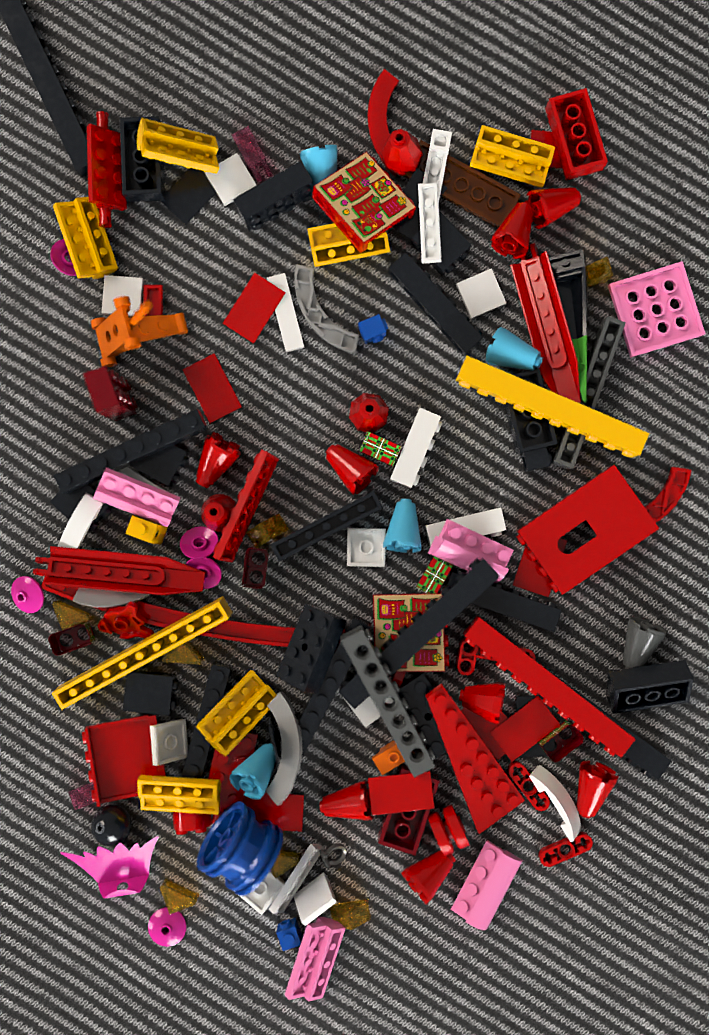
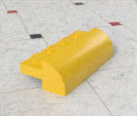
(177, 146)
(512, 156)
(85, 238)
(332, 246)
(236, 713)
(179, 794)

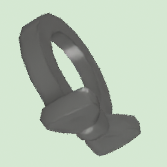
(327, 863)

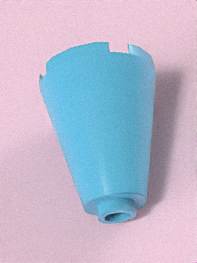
(320, 162)
(512, 352)
(403, 529)
(255, 772)

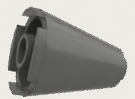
(641, 641)

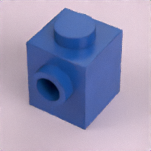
(373, 329)
(289, 934)

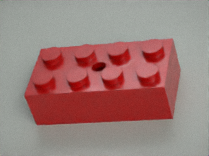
(576, 134)

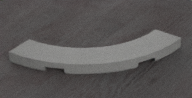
(316, 316)
(106, 598)
(291, 748)

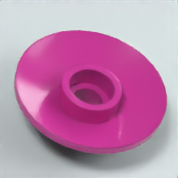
(58, 254)
(195, 537)
(211, 568)
(27, 594)
(174, 922)

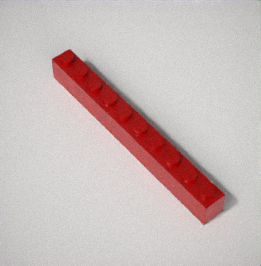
(548, 686)

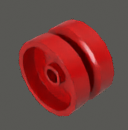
(448, 830)

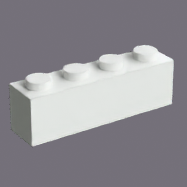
(415, 448)
(484, 523)

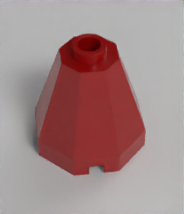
(401, 152)
(368, 421)
(484, 700)

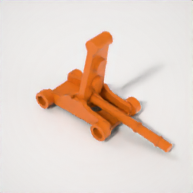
(133, 329)

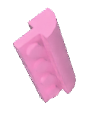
(136, 497)
(462, 546)
(486, 885)
(315, 959)

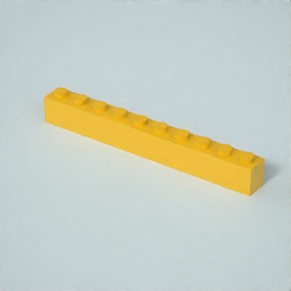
(551, 406)
(142, 652)

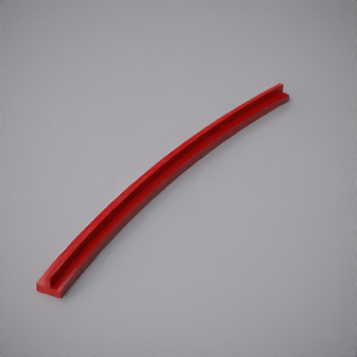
(226, 630)

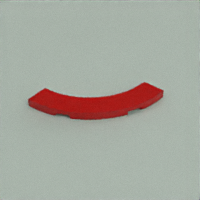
(377, 111)
(670, 494)

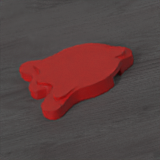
(125, 621)

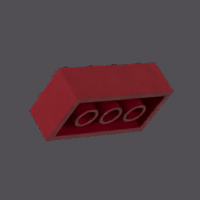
(110, 393)
(405, 829)

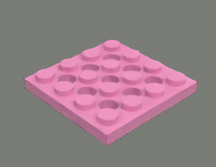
(656, 279)

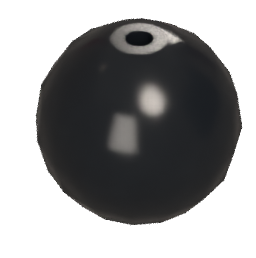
(111, 825)

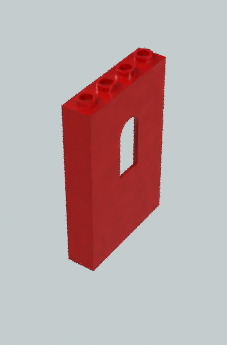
(612, 514)

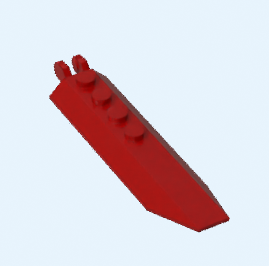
(547, 323)
(119, 572)

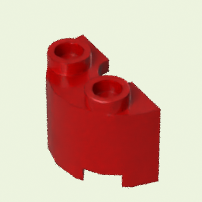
(191, 822)

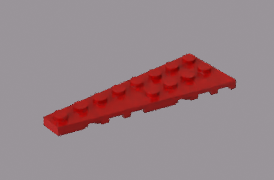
(480, 777)

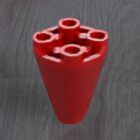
(215, 459)
(428, 874)

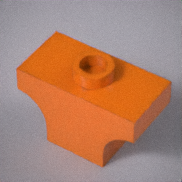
(388, 758)

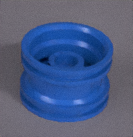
(240, 849)

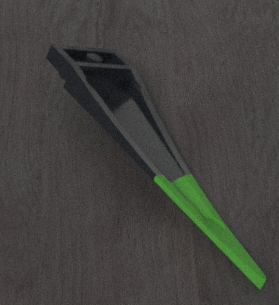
(572, 284)

